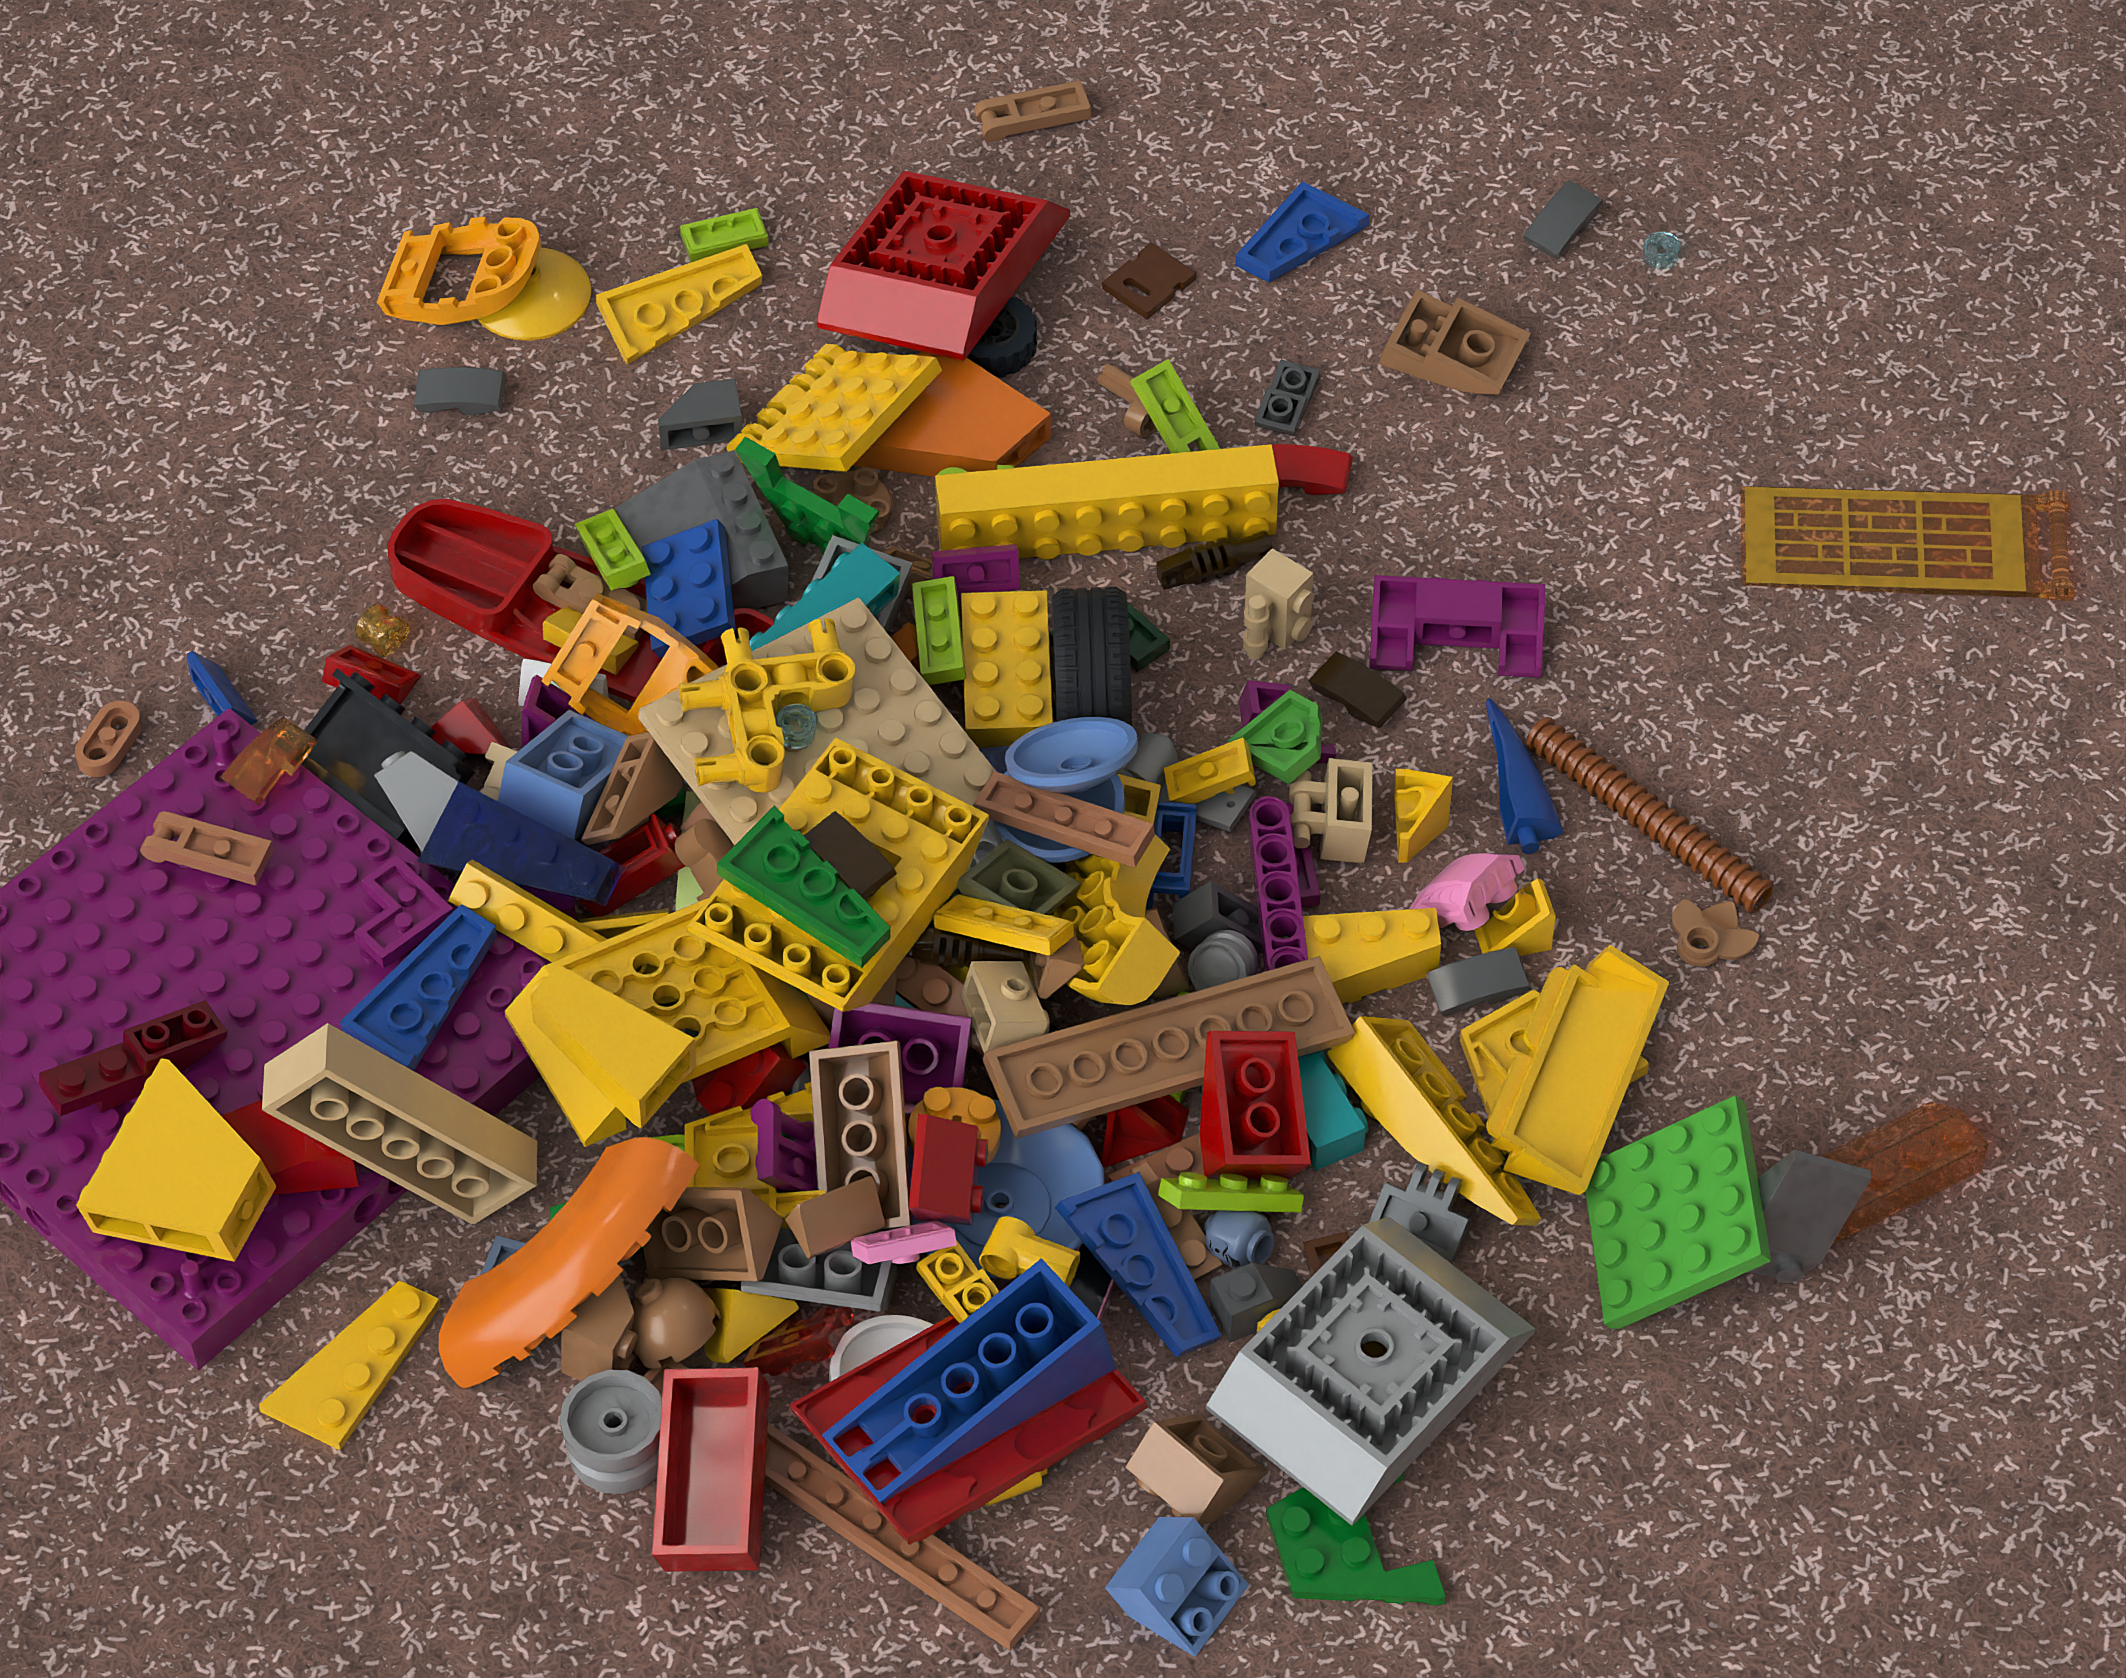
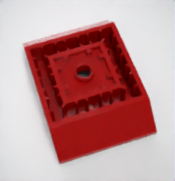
(936, 264)

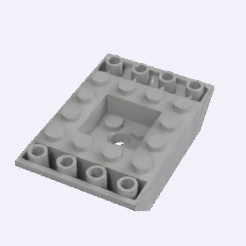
(1355, 1420)

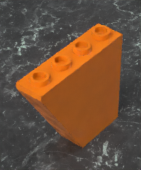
(961, 422)

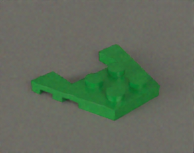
(801, 511)
(1340, 1561)

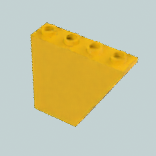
(177, 1175)

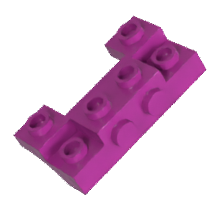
(1459, 615)

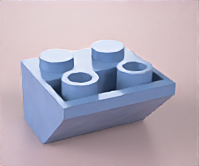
(1178, 1583)

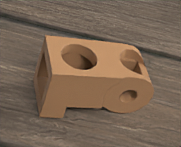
(701, 850)

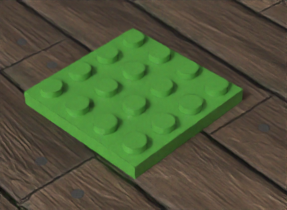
(1676, 1214)

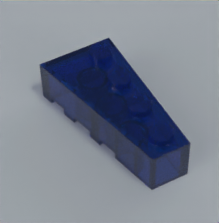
(517, 849)

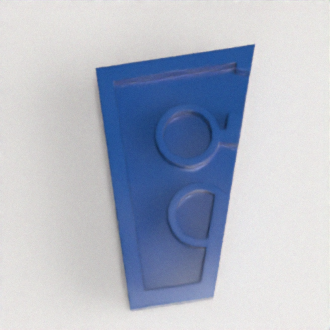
(1299, 231)

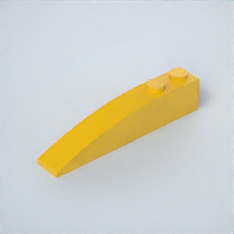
(1420, 1107)

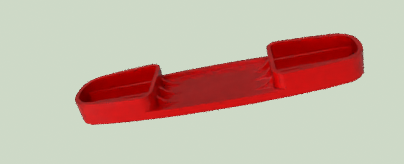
(481, 575)

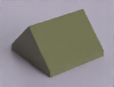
(1018, 880)

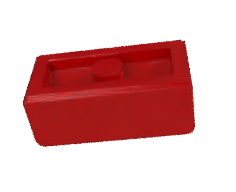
(383, 674)

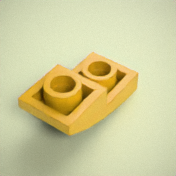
(956, 1281)

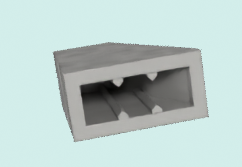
(416, 791)

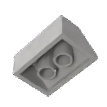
(826, 1278)

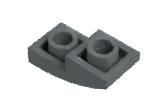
(1562, 219)
(463, 388)
(1287, 398)
(1478, 979)

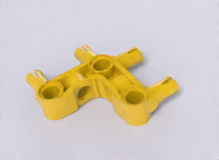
(752, 713)

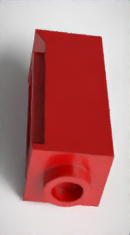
(647, 859)

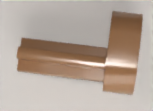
(1136, 417)

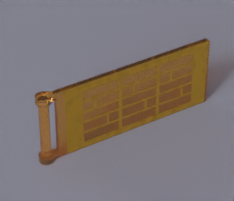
(1902, 541)

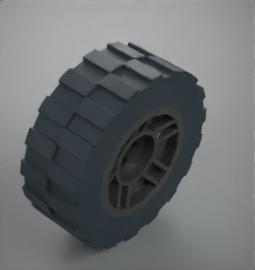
(1014, 340)

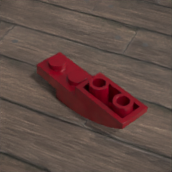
(120, 1071)

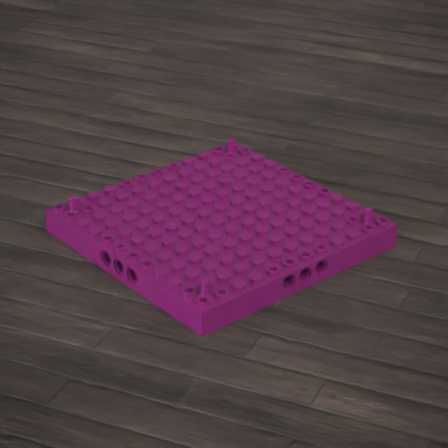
(116, 940)

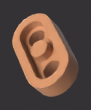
(104, 740)

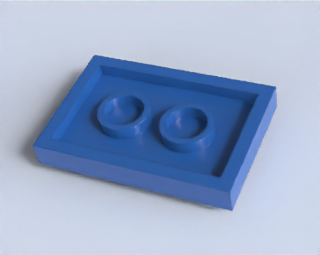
(690, 584)

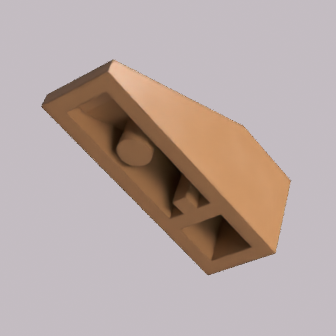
(635, 789)

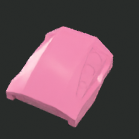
(1467, 886)

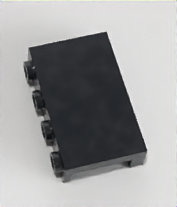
(358, 735)

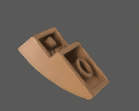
(1454, 345)

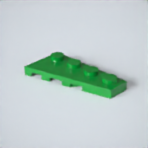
(790, 879)

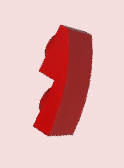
(1313, 468)

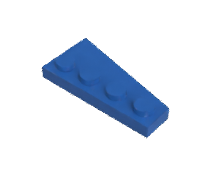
(418, 995)
(1139, 1254)

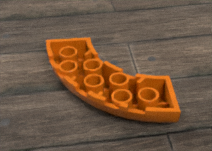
(566, 1261)

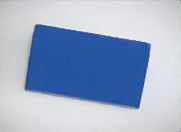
(217, 687)

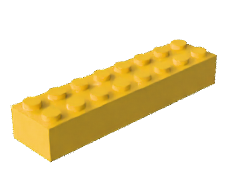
(1111, 503)

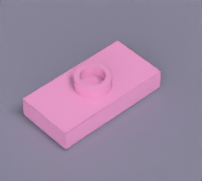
(903, 1243)

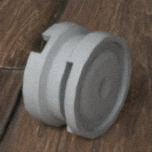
(1222, 959)

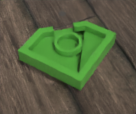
(1285, 737)

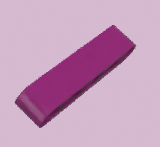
(1276, 881)

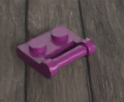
(779, 1160)

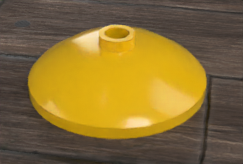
(549, 301)

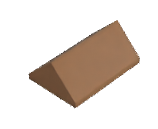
(713, 1236)

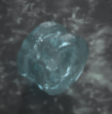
(1658, 260)
(806, 720)

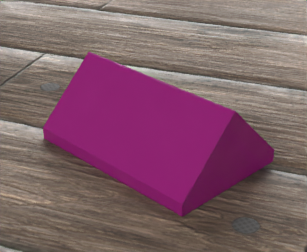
(932, 1043)

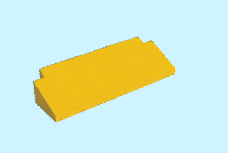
(1580, 1062)

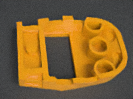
(504, 269)
(590, 647)

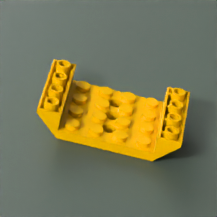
(718, 994)

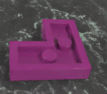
(409, 912)

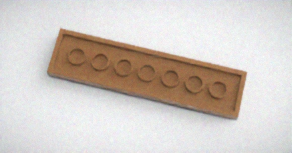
(1157, 1046)

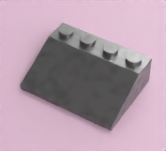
(710, 491)

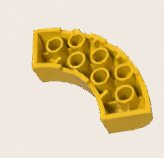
(1119, 946)

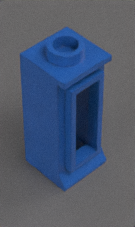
(1175, 818)

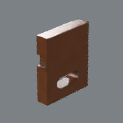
(1153, 274)

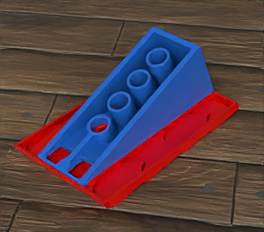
(973, 1404)

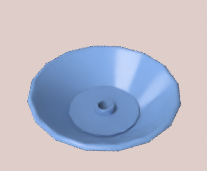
(1033, 1179)

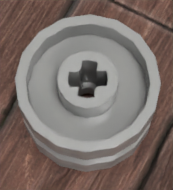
(613, 1430)

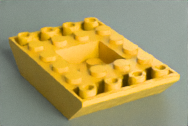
(910, 822)

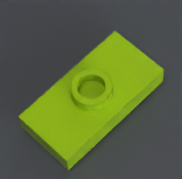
(723, 233)

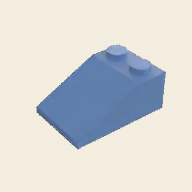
(562, 773)

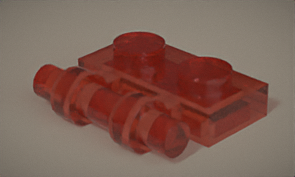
(800, 1341)

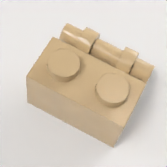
(1276, 604)
(1344, 813)

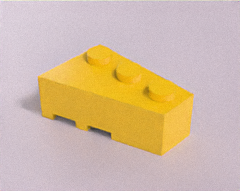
(1374, 948)

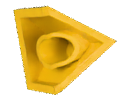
(1420, 809)
(1522, 922)
(743, 1321)

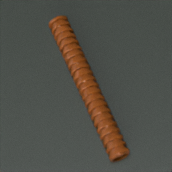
(1649, 815)

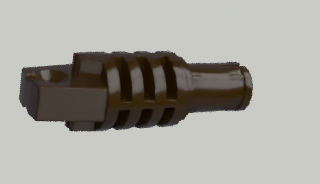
(1213, 559)
(954, 949)

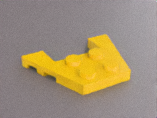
(1498, 1039)
(728, 1148)

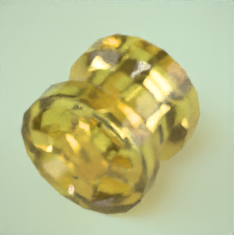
(381, 629)

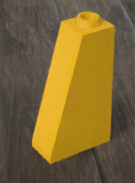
(613, 1042)

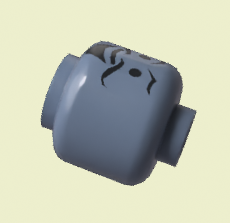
(1239, 1237)

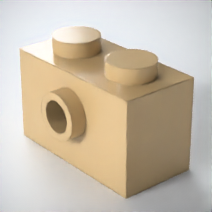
(1003, 1003)

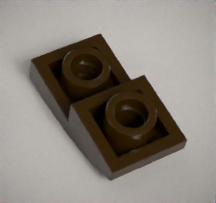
(1360, 689)
(851, 854)

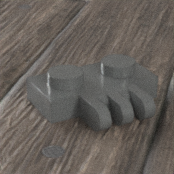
(1426, 1211)

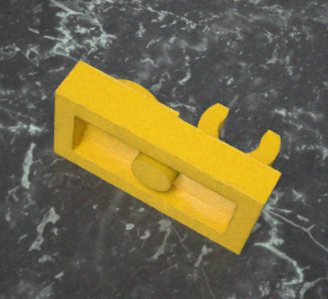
(1210, 773)

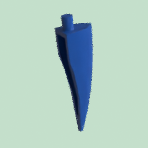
(1524, 799)

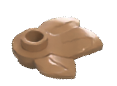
(1714, 929)

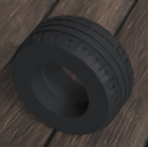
(1092, 654)

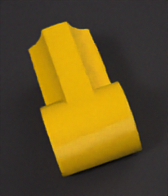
(1016, 1248)

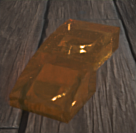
(267, 757)

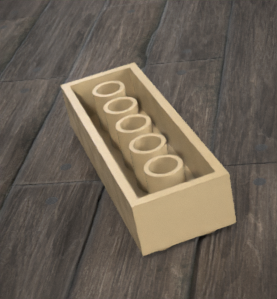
(399, 1124)

